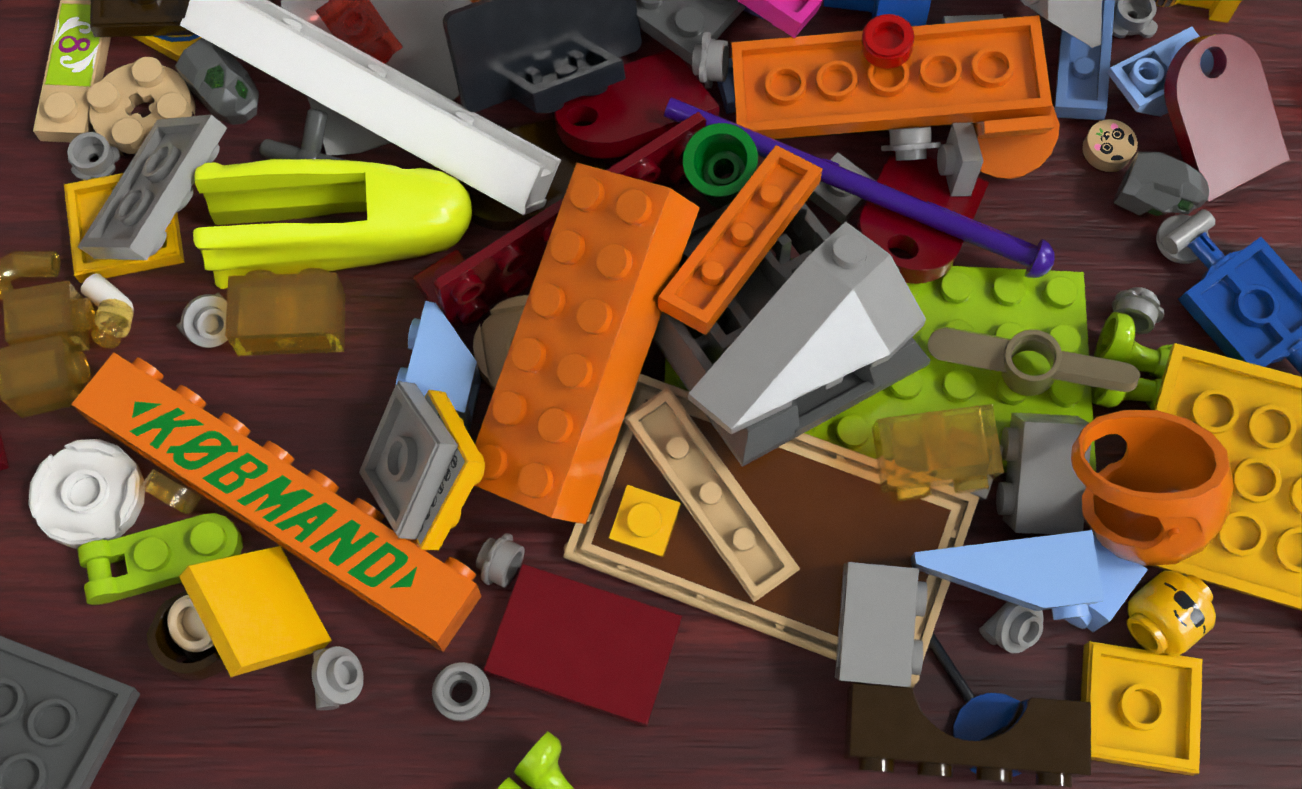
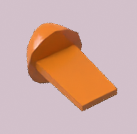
(1016, 144)

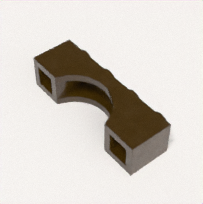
(1040, 739)

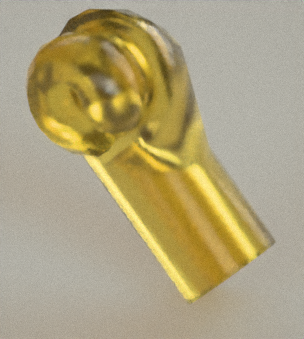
(27, 264)

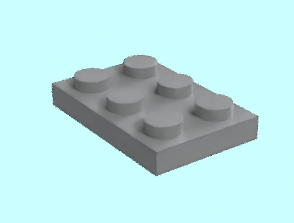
(153, 188)

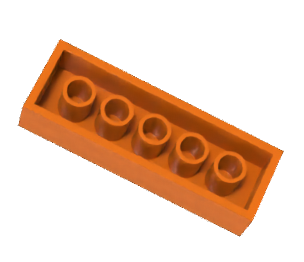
(582, 341)

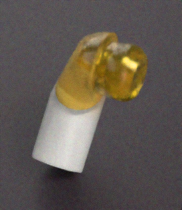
(113, 312)

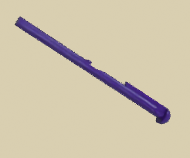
(1037, 258)

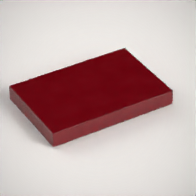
(583, 645)

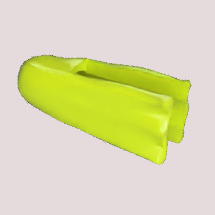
(406, 210)

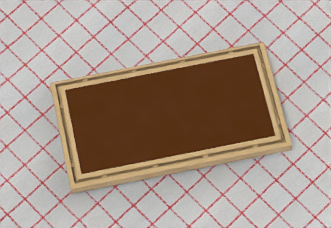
(816, 501)

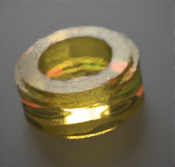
(171, 492)

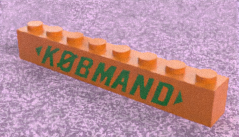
(279, 500)

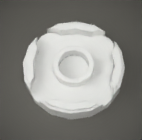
(86, 493)

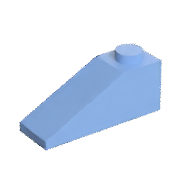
(1031, 572)

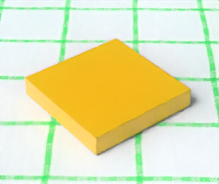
(83, 204)
(254, 609)
(1143, 707)

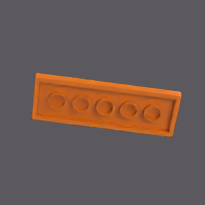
(951, 77)

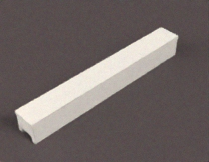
(379, 99)

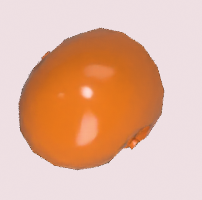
(1164, 492)

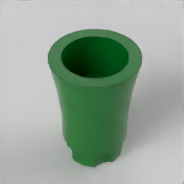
(717, 152)

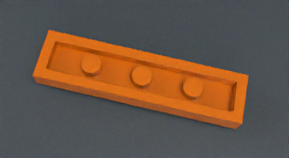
(739, 240)

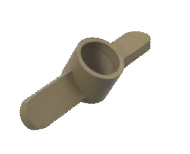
(997, 353)

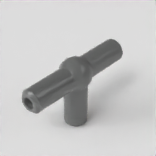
(310, 145)

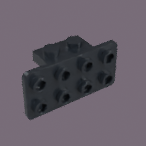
(539, 50)

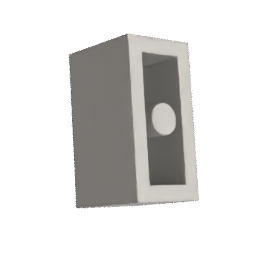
(1040, 482)
(879, 624)

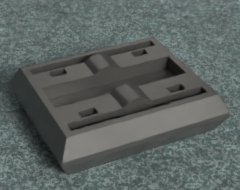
(694, 353)

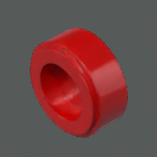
(887, 41)

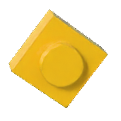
(645, 521)

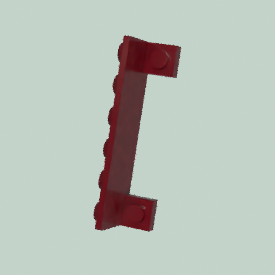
(509, 264)

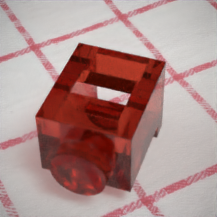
(361, 27)

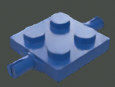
(1248, 303)

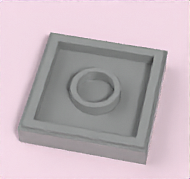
(407, 459)

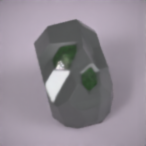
(218, 82)
(1161, 186)

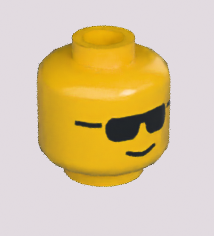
(1171, 613)

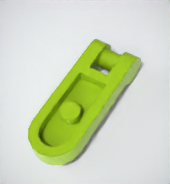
(156, 556)

